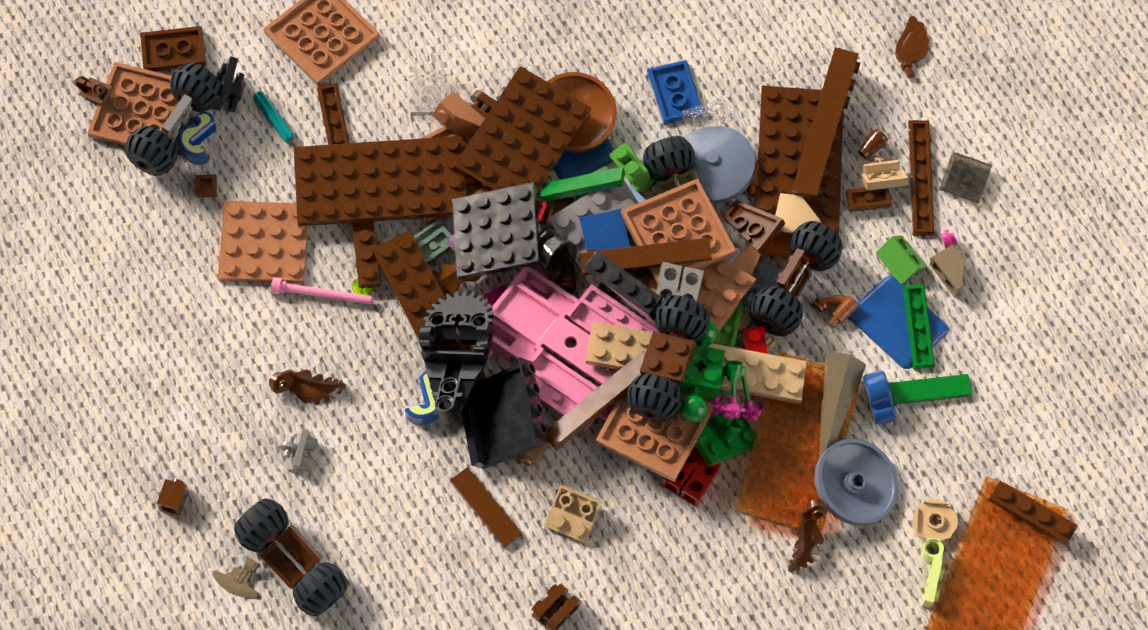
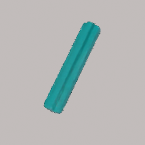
(273, 116)

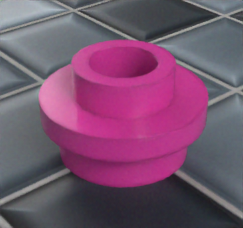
(948, 239)

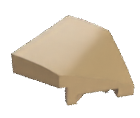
(883, 174)
(794, 212)

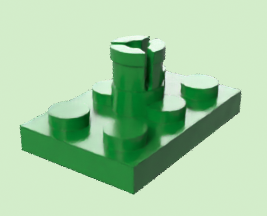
(724, 439)

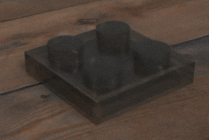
(965, 177)

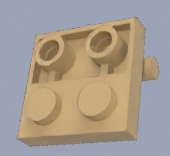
(573, 513)

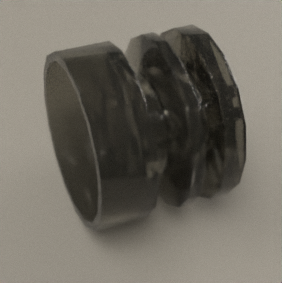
(556, 254)

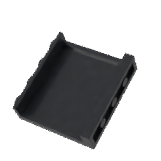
(504, 416)

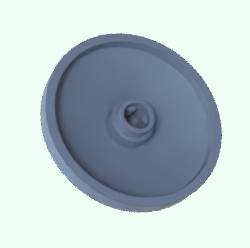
(722, 162)
(856, 482)

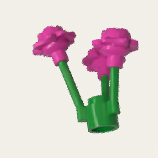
(749, 412)

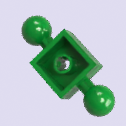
(702, 377)

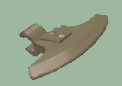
(237, 580)

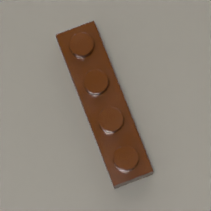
(365, 260)
(1033, 513)

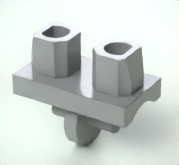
(302, 442)

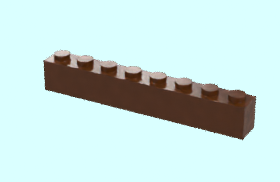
(825, 124)

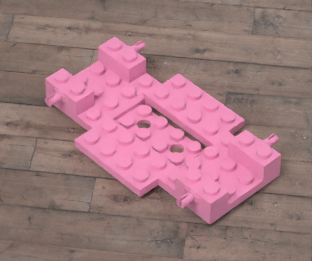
(543, 314)

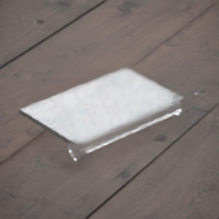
(330, 274)

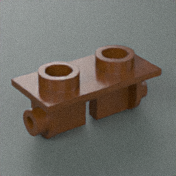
(93, 89)

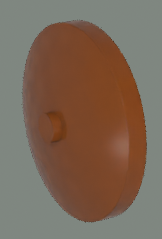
(603, 113)

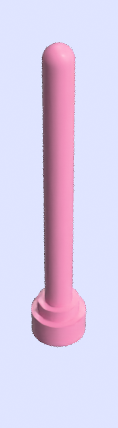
(279, 286)

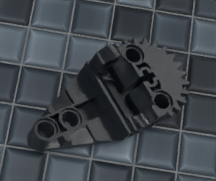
(455, 372)

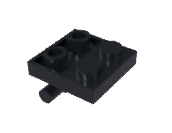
(229, 89)

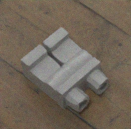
(669, 280)

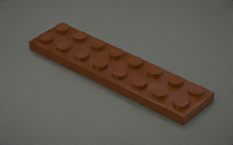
(412, 282)

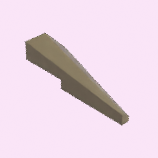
(840, 385)

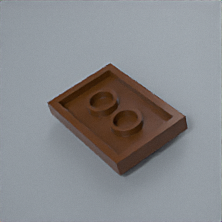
(172, 48)

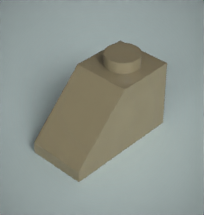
(949, 268)

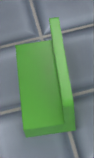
(900, 258)

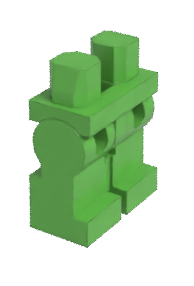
(633, 168)

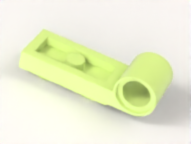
(935, 573)

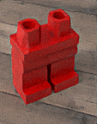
(700, 480)

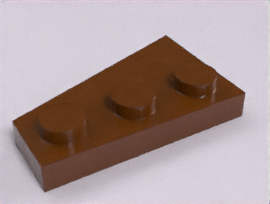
(754, 224)

